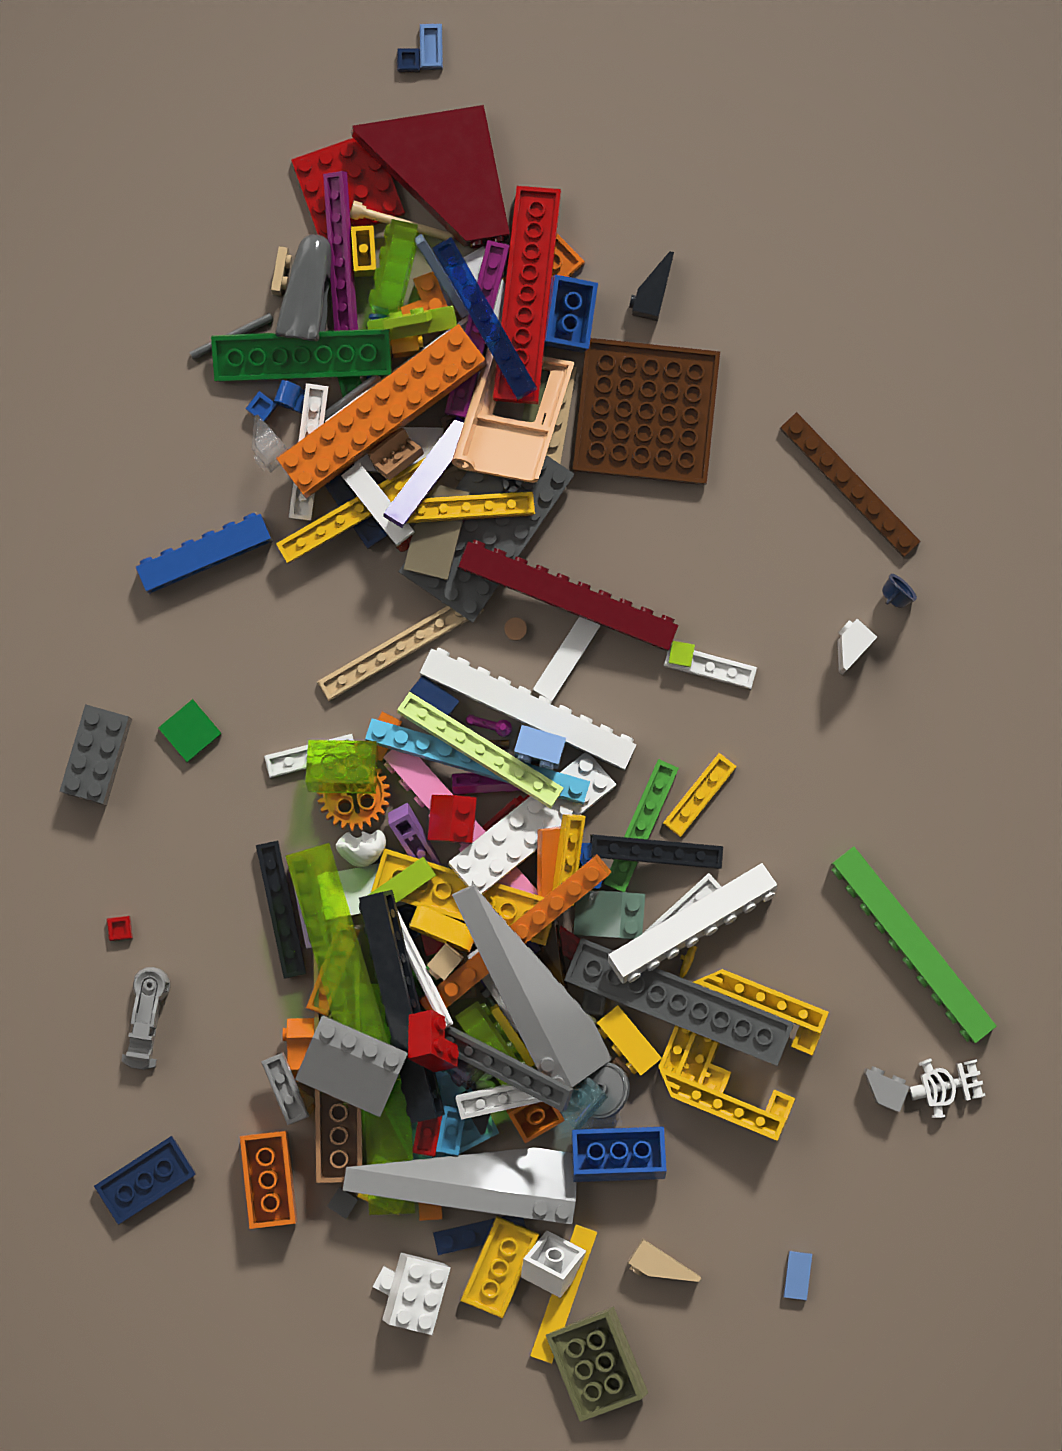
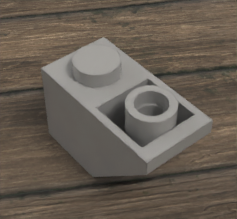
(886, 1091)

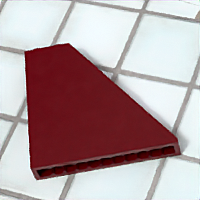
(446, 167)

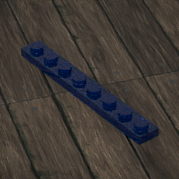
(484, 318)

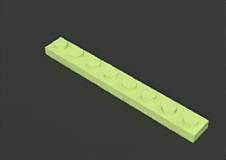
(480, 750)

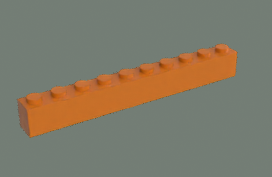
(526, 927)

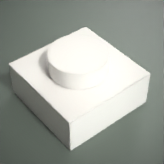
(384, 1280)

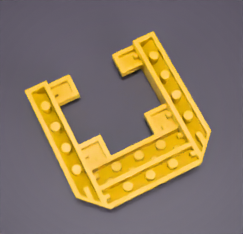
(698, 1082)

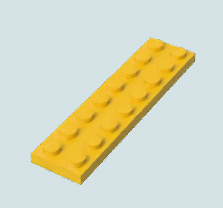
(438, 892)

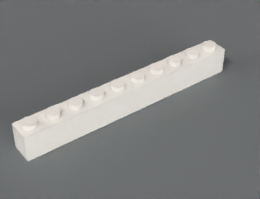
(528, 709)

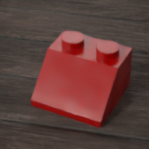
(452, 818)

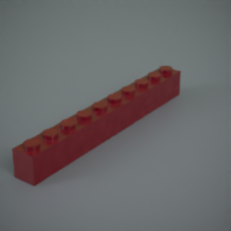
(568, 596)

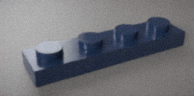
(467, 1235)

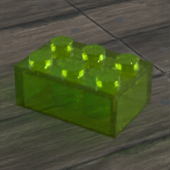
(342, 766)

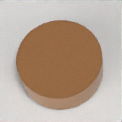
(515, 629)

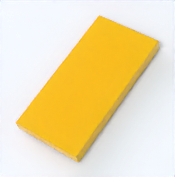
(499, 1267)

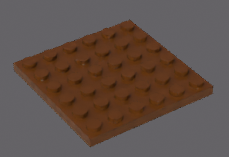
(646, 411)

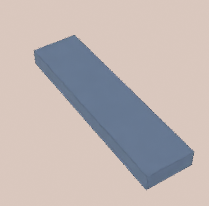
(441, 275)

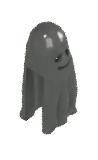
(305, 300)

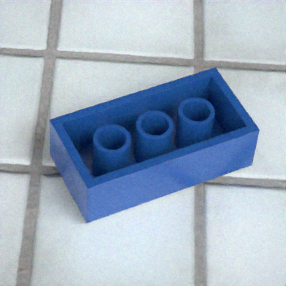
(618, 1154)

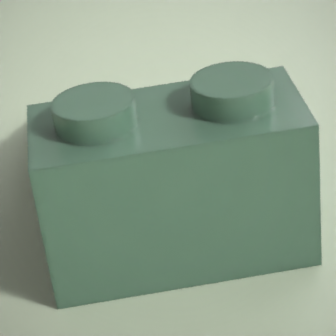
(609, 914)

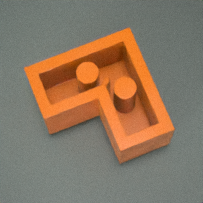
(428, 293)

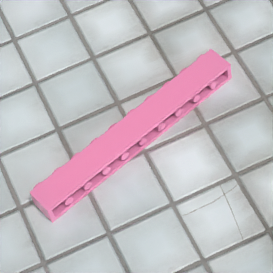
(424, 783)

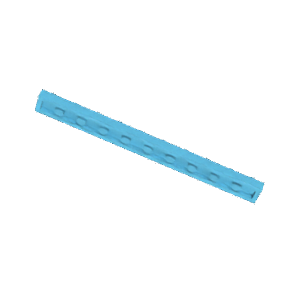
(435, 750)

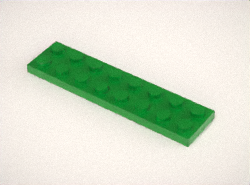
(276, 357)

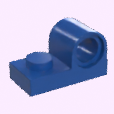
(290, 396)

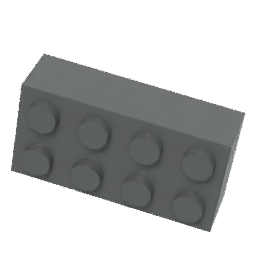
(95, 754)

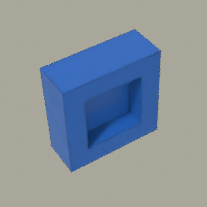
(262, 406)

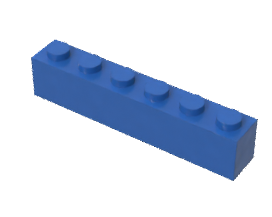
(203, 553)

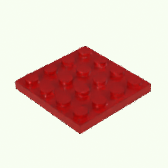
(366, 182)

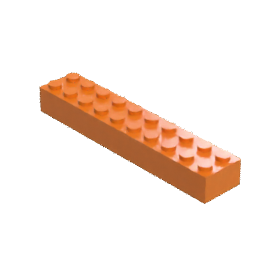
(382, 411)

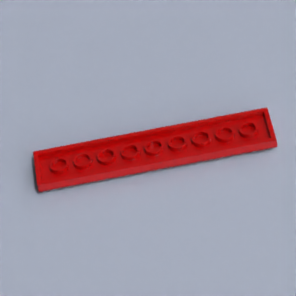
(529, 283)

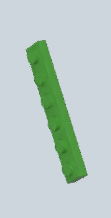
(643, 820)

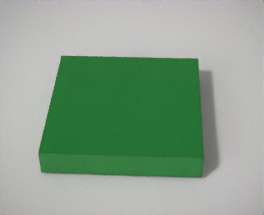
(190, 730)

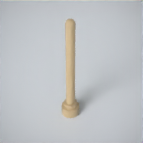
(360, 211)

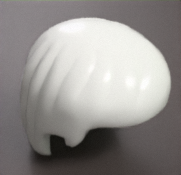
(361, 850)

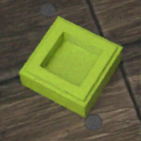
(681, 654)

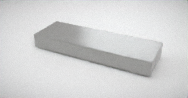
(285, 1088)

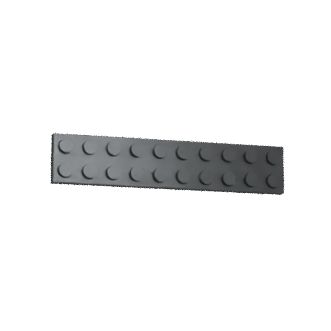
(683, 1004)

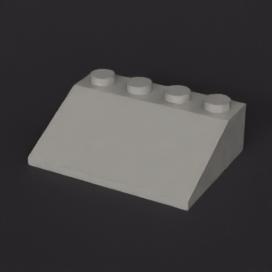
(351, 1066)

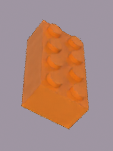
(268, 1179)

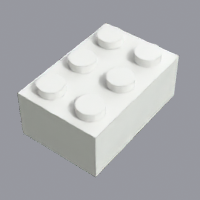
(416, 1293)

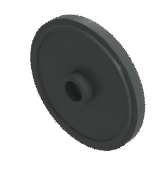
(615, 1085)

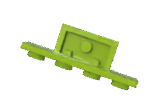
(416, 322)

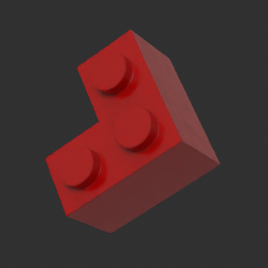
(428, 1042)

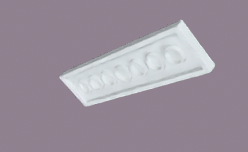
(516, 834)

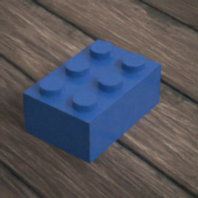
(570, 313)

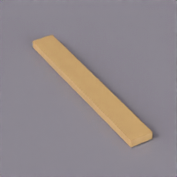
(390, 652)

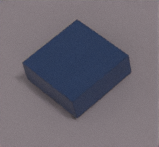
(408, 60)

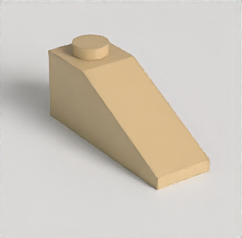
(656, 1263)

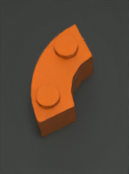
(298, 1037)

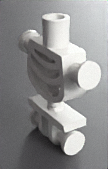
(925, 1090)

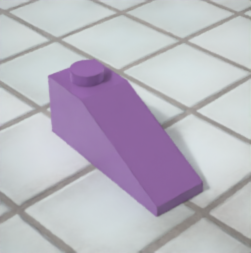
(411, 834)

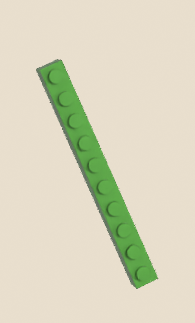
(913, 944)

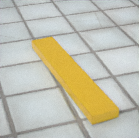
(474, 507)
(559, 1307)

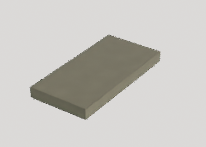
(436, 542)

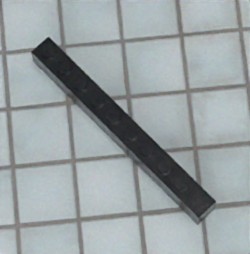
(399, 1000)

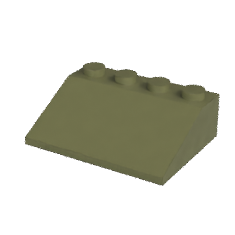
(597, 1364)

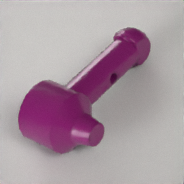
(502, 727)

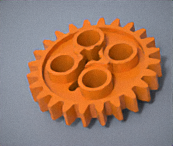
(333, 801)

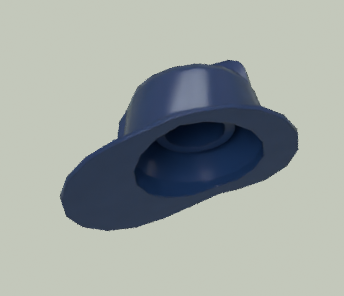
(898, 592)

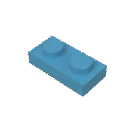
(450, 1131)

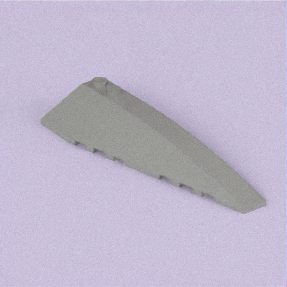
(547, 1018)
(506, 1182)

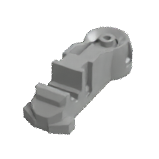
(150, 988)

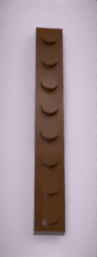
(850, 484)

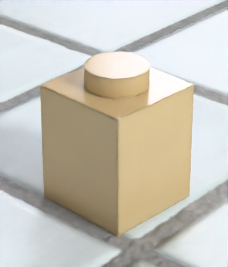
(444, 962)

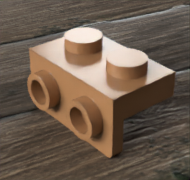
(395, 454)

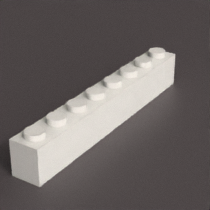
(692, 923)

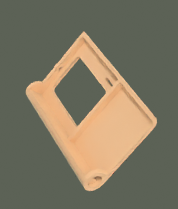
(509, 445)

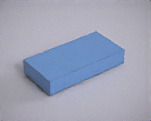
(431, 47)
(797, 1275)

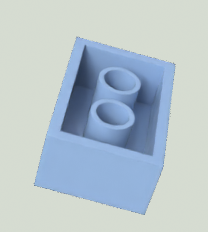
(539, 747)

